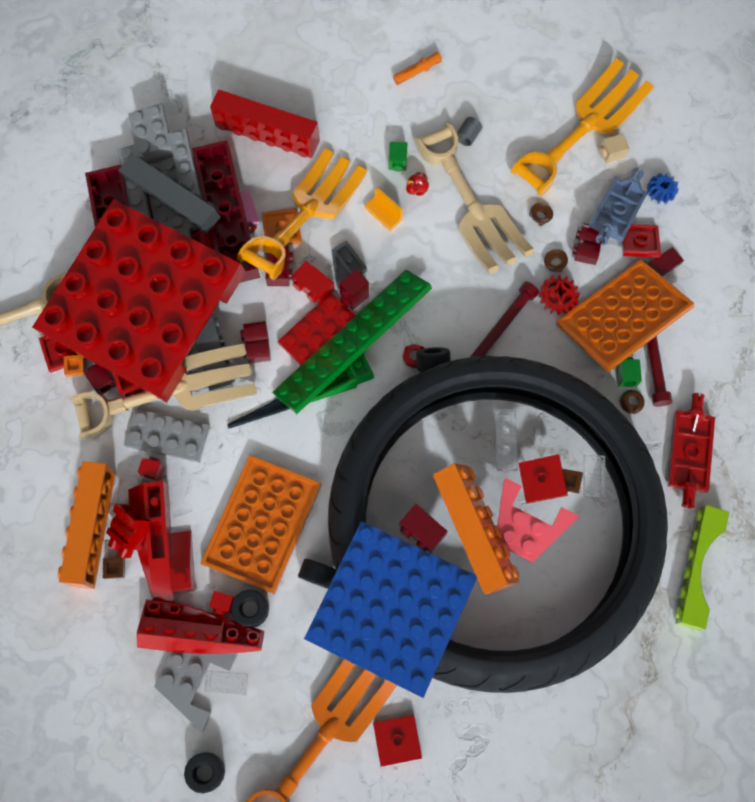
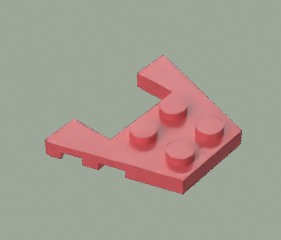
(523, 532)

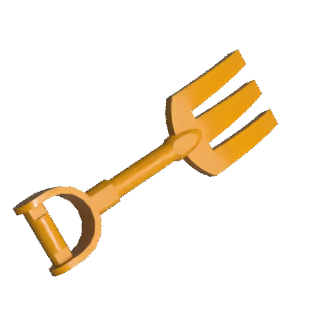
(590, 119)
(309, 207)

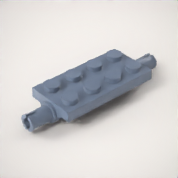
(618, 208)

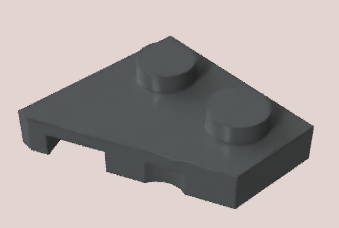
(345, 262)

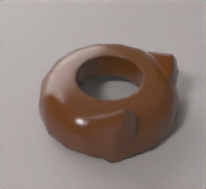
(544, 208)
(556, 254)
(626, 406)

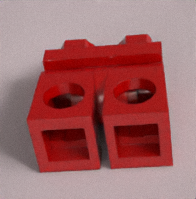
(127, 530)

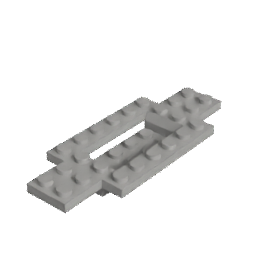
(168, 152)

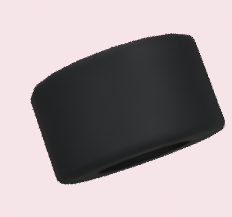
(432, 357)
(316, 573)
(237, 606)
(190, 772)

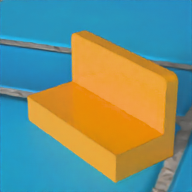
(384, 210)

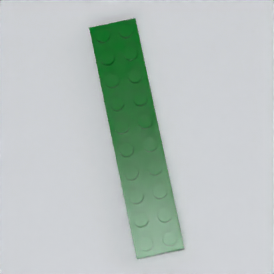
(351, 341)

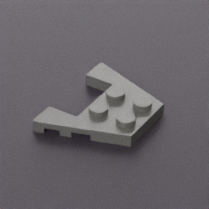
(182, 679)

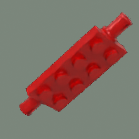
(691, 451)

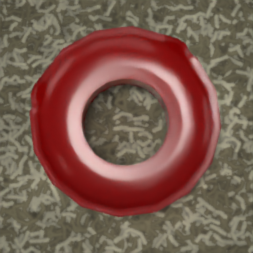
(406, 358)

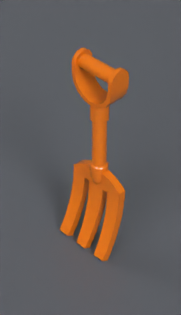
(333, 723)

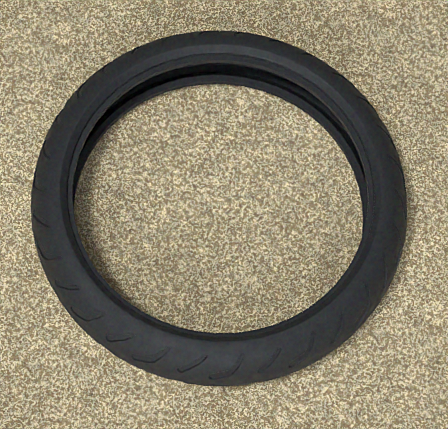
(607, 433)

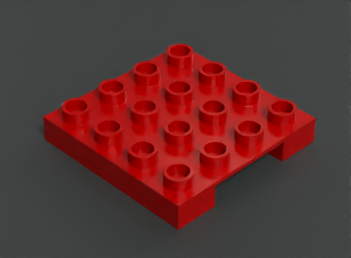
(138, 299)

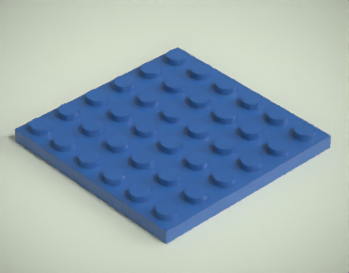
(391, 609)

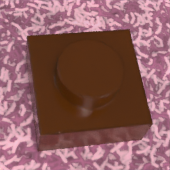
(573, 480)
(113, 568)

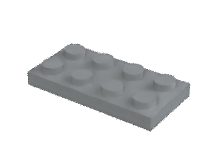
(167, 435)

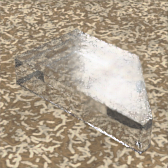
(198, 597)

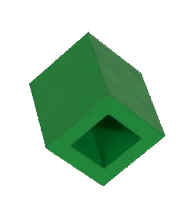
(398, 156)
(629, 373)

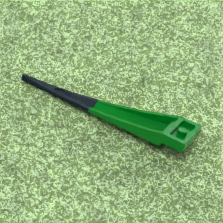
(353, 375)

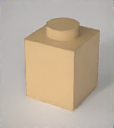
(614, 148)

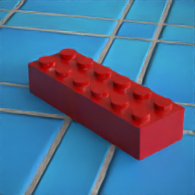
(265, 124)

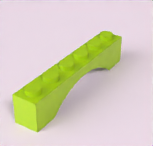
(693, 607)

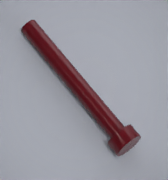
(527, 292)
(661, 396)

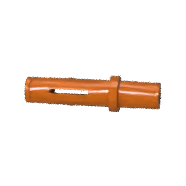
(421, 66)

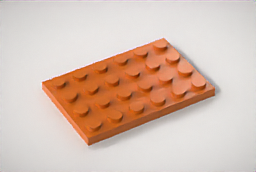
(624, 315)
(261, 524)

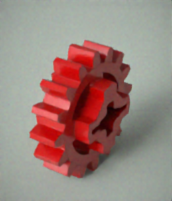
(565, 291)

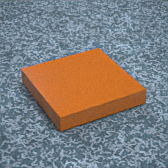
(276, 220)

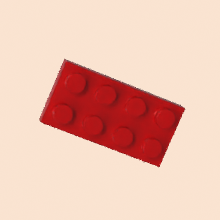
(316, 329)

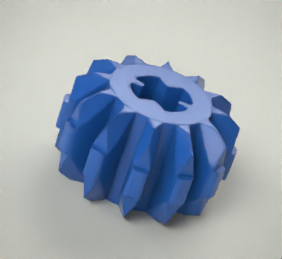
(662, 188)

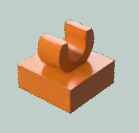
(74, 365)

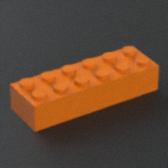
(87, 525)
(476, 528)

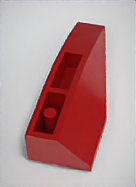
(153, 502)
(193, 630)

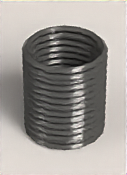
(469, 131)

